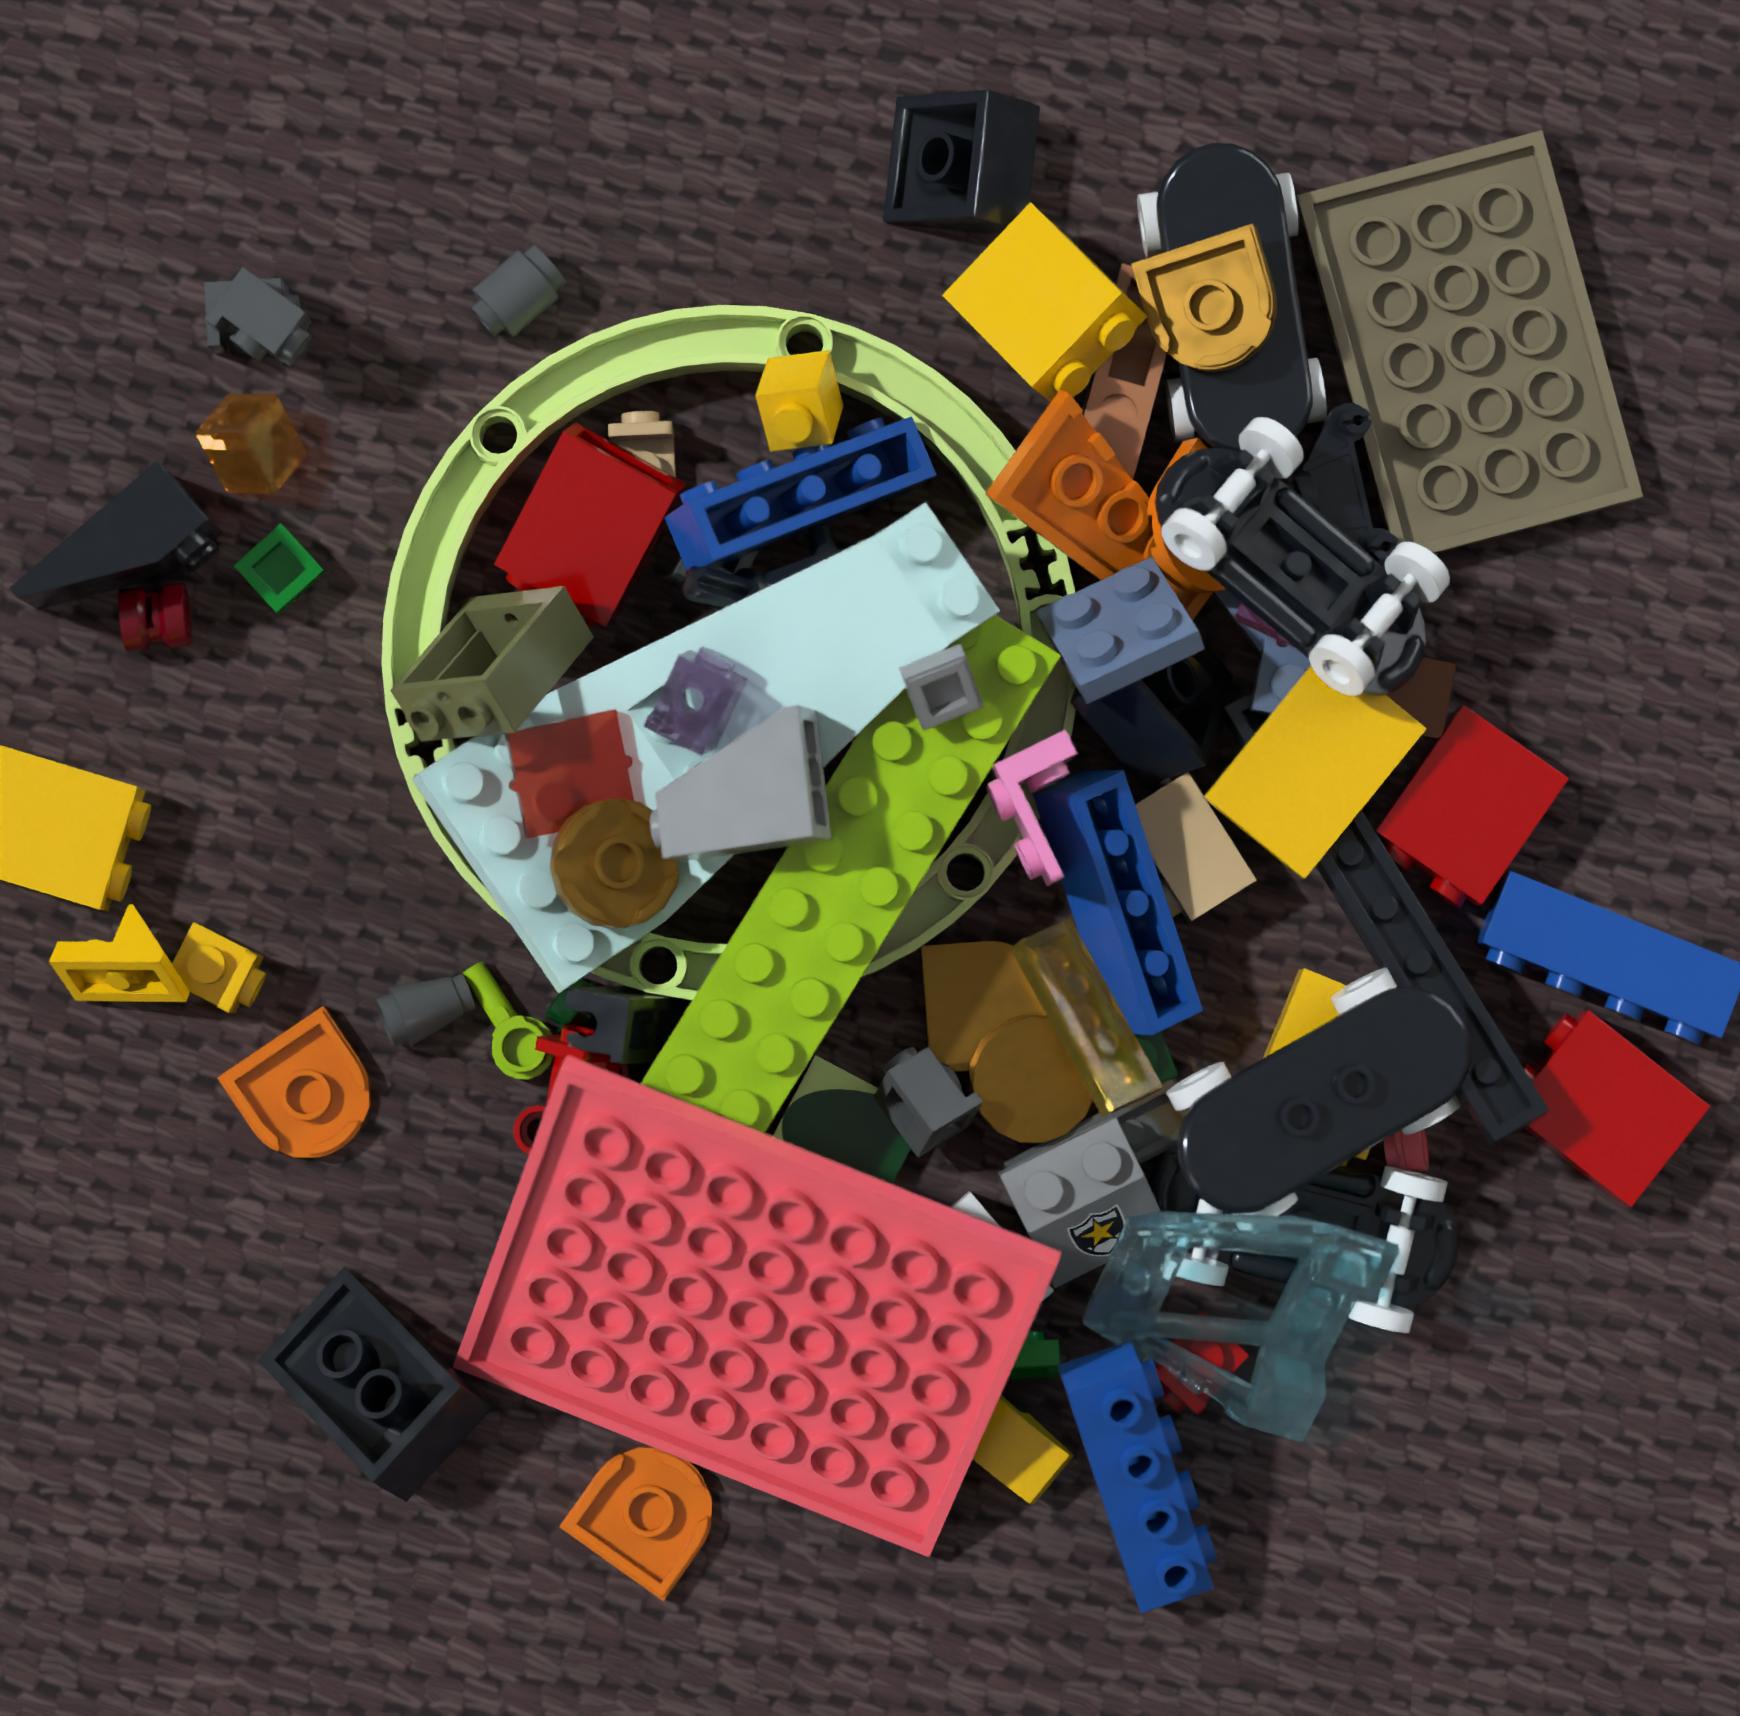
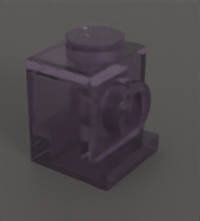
(721, 689)

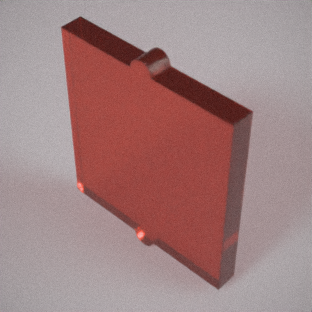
(566, 767)

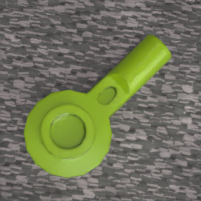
(513, 1034)

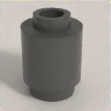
(517, 292)

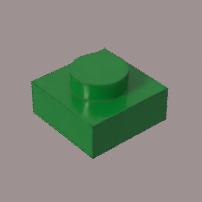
(279, 569)
(1036, 1358)

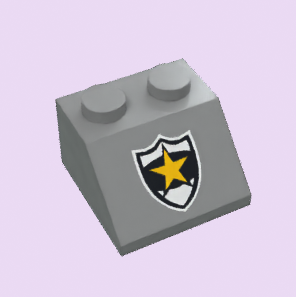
(1080, 1196)

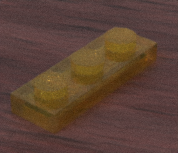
(1086, 1017)

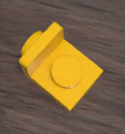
(219, 969)

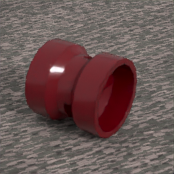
(168, 615)

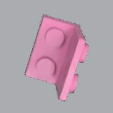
(1038, 768)

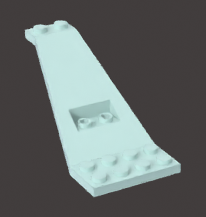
(809, 641)

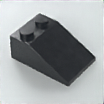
(133, 539)
(375, 1385)

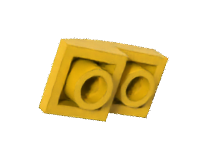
(1020, 1452)

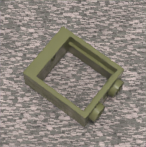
(490, 668)

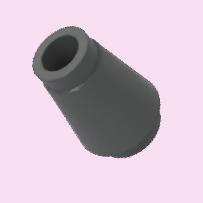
(423, 1008)

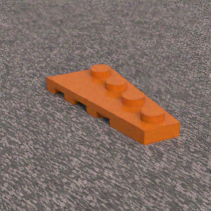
(1080, 496)

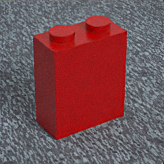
(589, 524)
(1468, 808)
(1609, 1106)

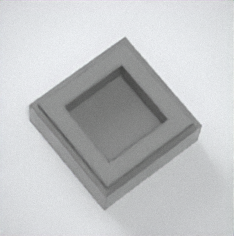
(941, 687)

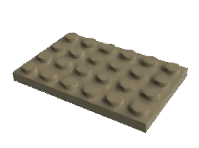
(1469, 345)

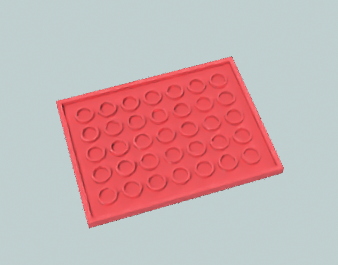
(752, 1306)

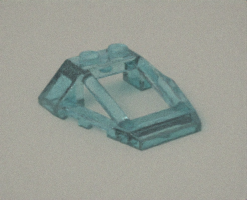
(1294, 1343)

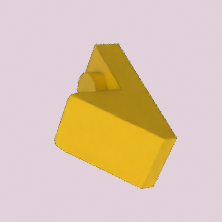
(121, 970)

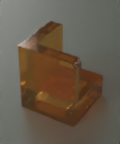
(251, 443)

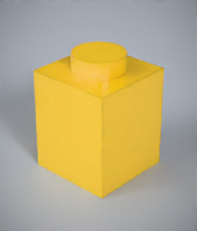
(799, 400)

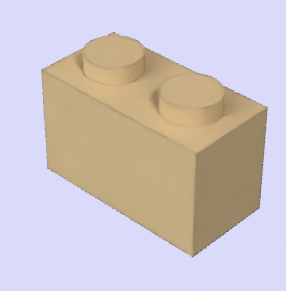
(1191, 849)

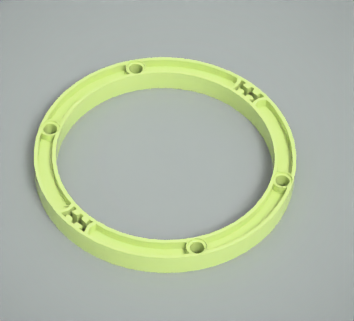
(702, 342)

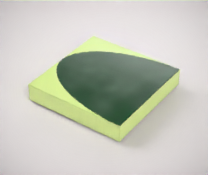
(843, 1122)

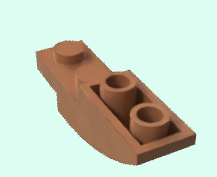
(1126, 386)

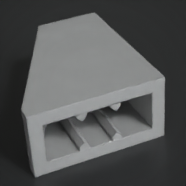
(749, 794)

